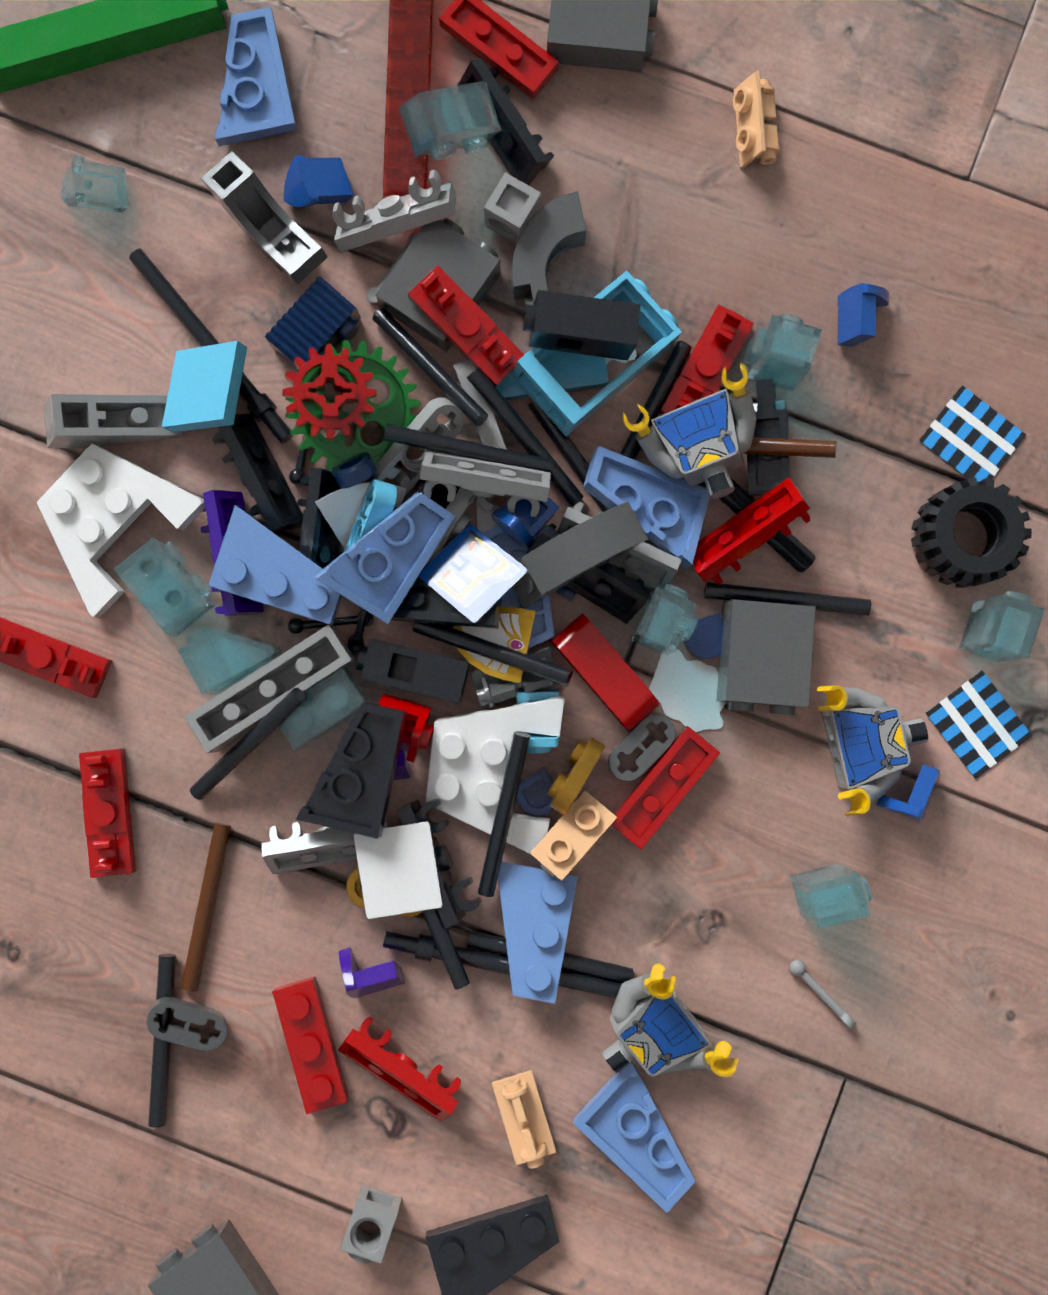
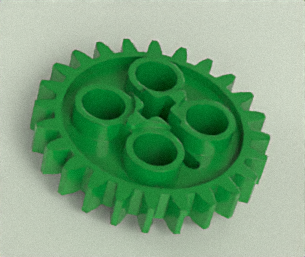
(392, 410)

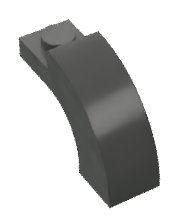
(263, 218)
(544, 238)
(578, 552)

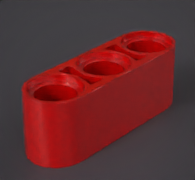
(605, 672)

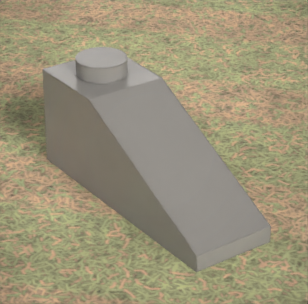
(104, 420)

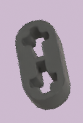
(648, 754)
(184, 1034)

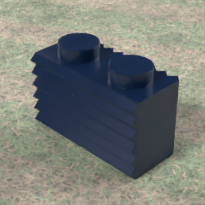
(314, 321)

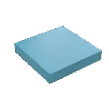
(204, 387)

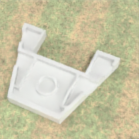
(96, 505)
(471, 762)

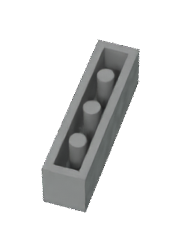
(249, 700)

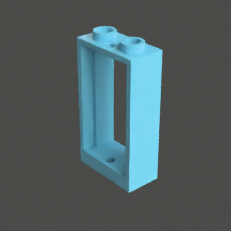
(556, 401)

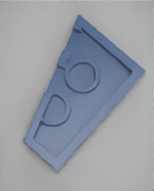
(271, 571)

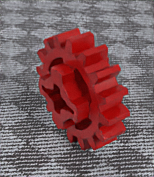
(308, 392)

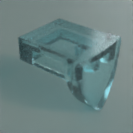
(95, 186)

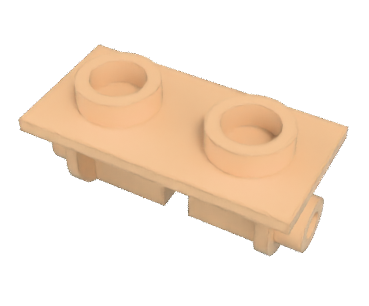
(753, 104)
(573, 836)
(524, 1119)

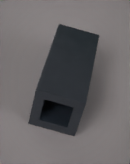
(582, 325)
(413, 670)

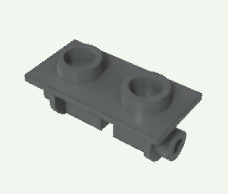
(495, 690)

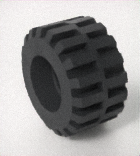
(1002, 523)

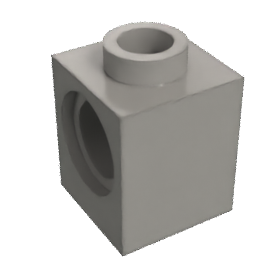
(511, 207)
(375, 1207)

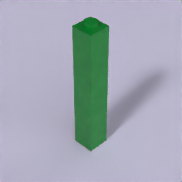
(99, 34)

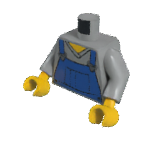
(702, 437)
(867, 743)
(661, 1031)

